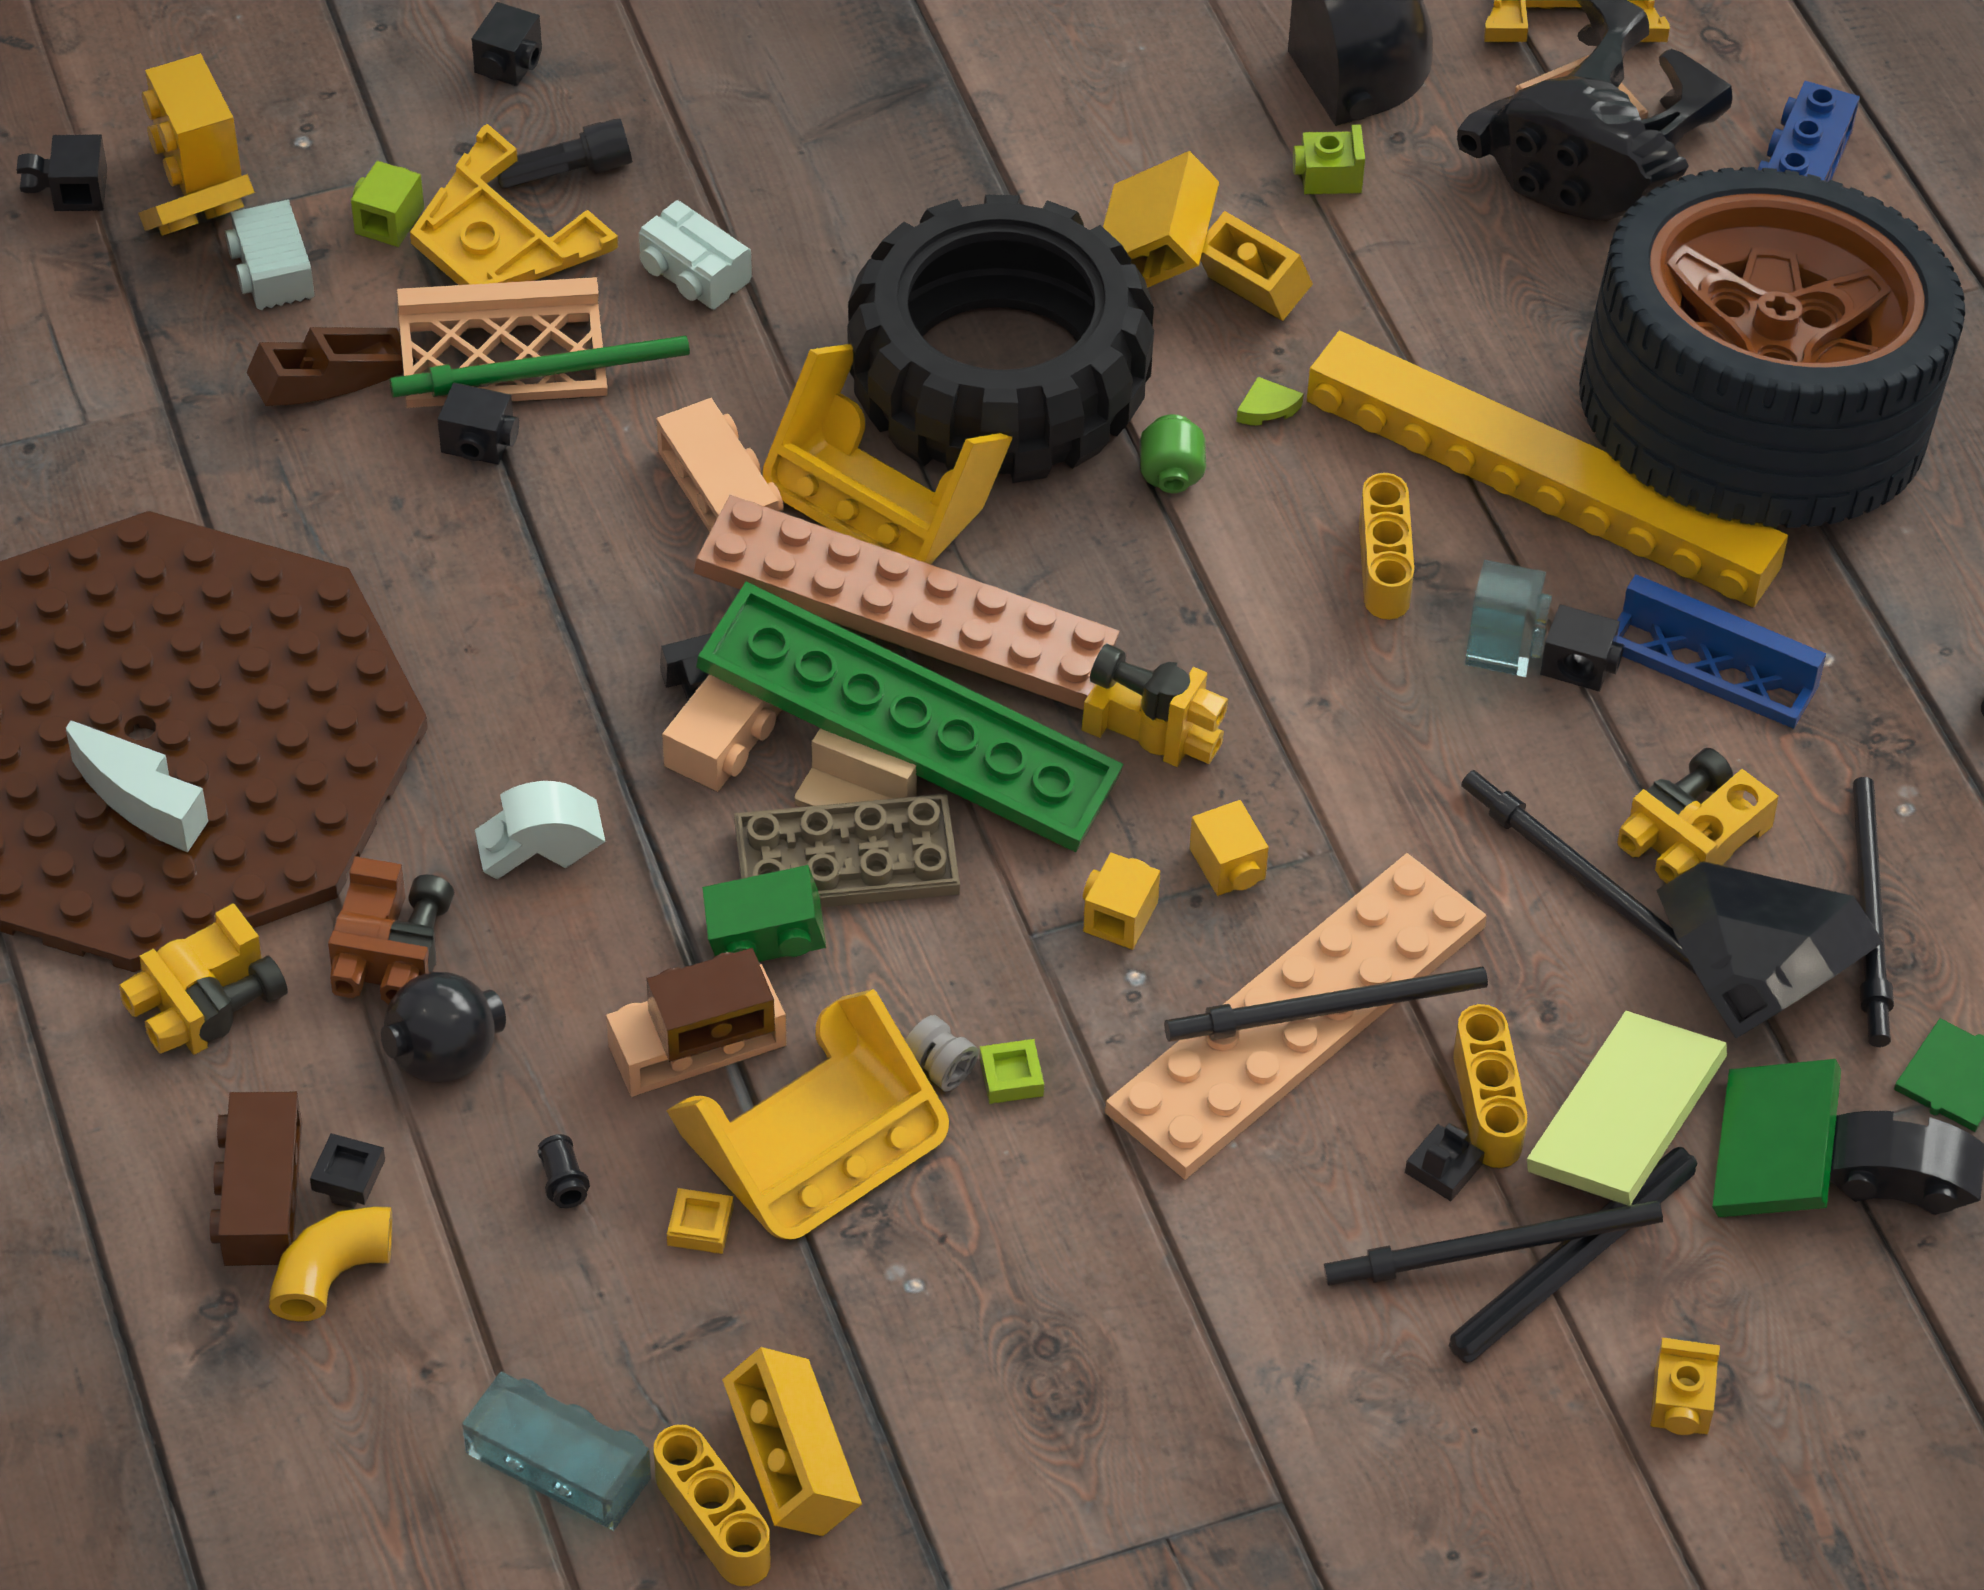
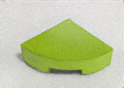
(1267, 402)

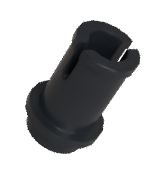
(565, 1182)

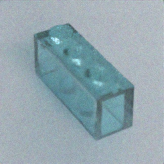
(557, 1449)

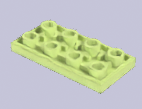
(1627, 1107)

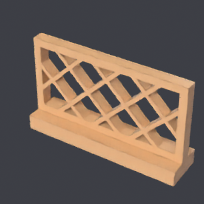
(498, 311)

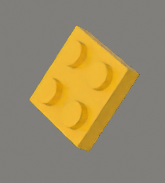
(212, 200)

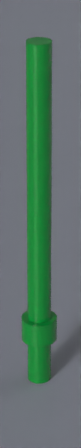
(441, 378)

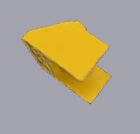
(855, 494)

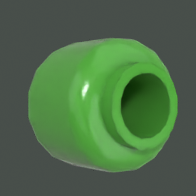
(1172, 452)

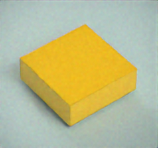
(700, 1220)

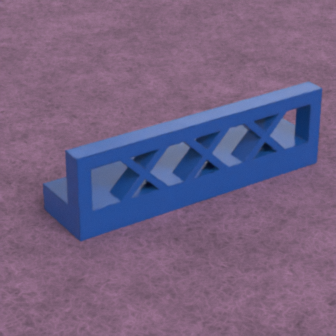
(1722, 644)

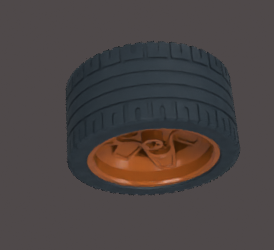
(1770, 346)

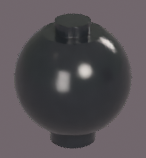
(441, 1026)

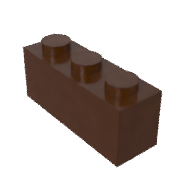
(257, 1177)

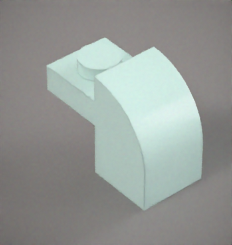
(542, 820)

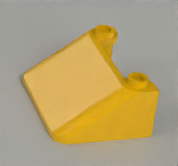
(829, 1129)

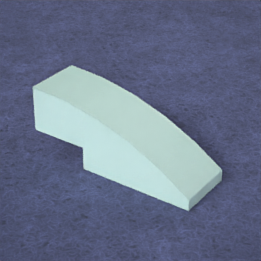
(139, 785)

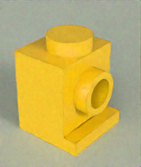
(1684, 1386)

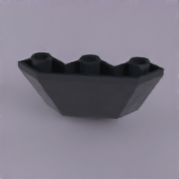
(1762, 938)

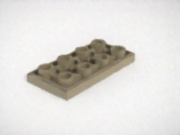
(856, 848)

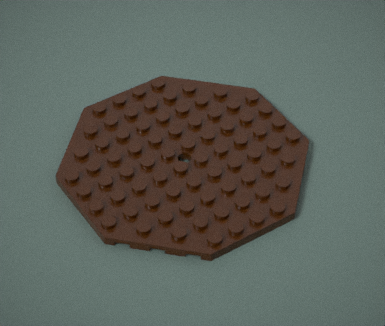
(256, 689)

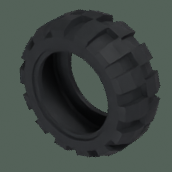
(1001, 259)

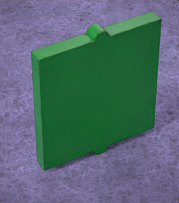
(1948, 1075)

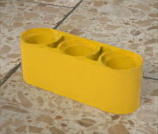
(1386, 546)
(1490, 1064)
(710, 1481)

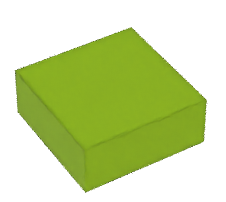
(1011, 1071)

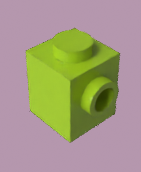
(387, 203)

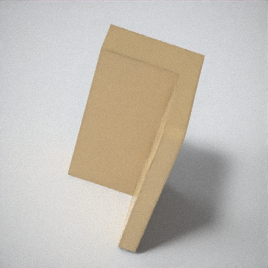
(853, 773)

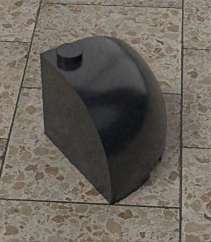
(1361, 53)

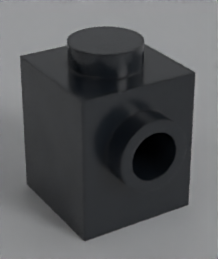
(507, 44)
(477, 424)

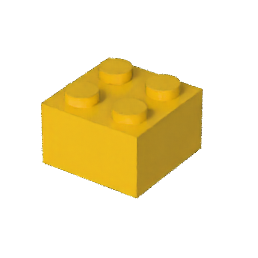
(191, 125)

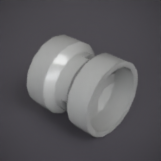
(942, 1054)

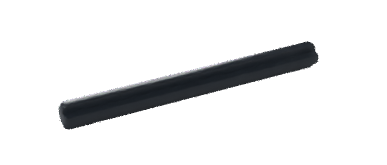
(1561, 1265)

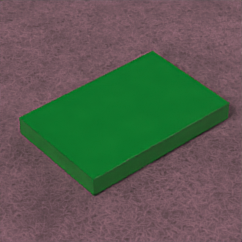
(1777, 1138)

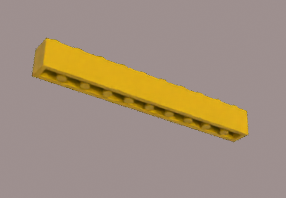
(1540, 467)

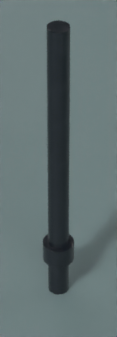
(1510, 812)
(1876, 990)
(1223, 1021)
(1383, 1264)

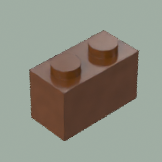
(710, 1004)

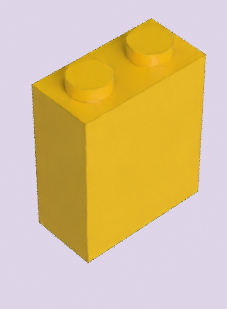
(1163, 216)

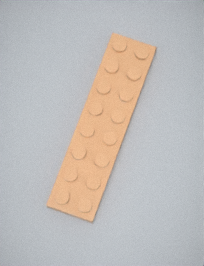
(1214, 1089)

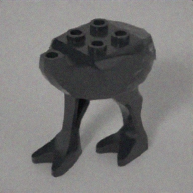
(1581, 139)

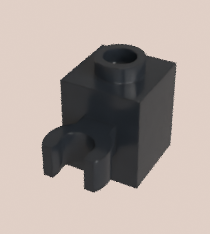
(73, 172)

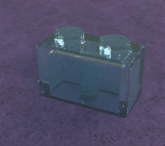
(1507, 618)

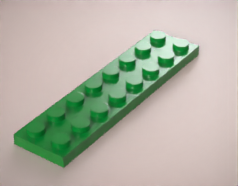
(910, 714)

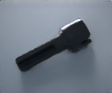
(599, 147)

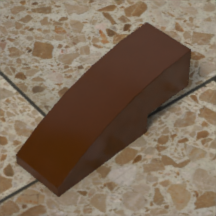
(325, 364)

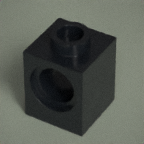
(1581, 648)

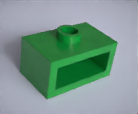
(766, 912)

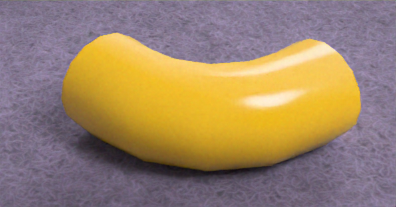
(324, 1253)

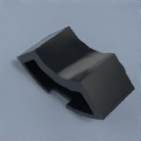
(1906, 1161)

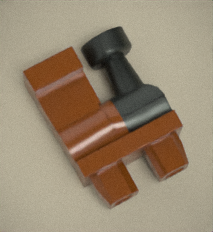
(369, 938)

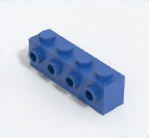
(1814, 131)

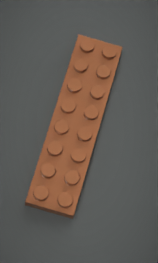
(905, 601)

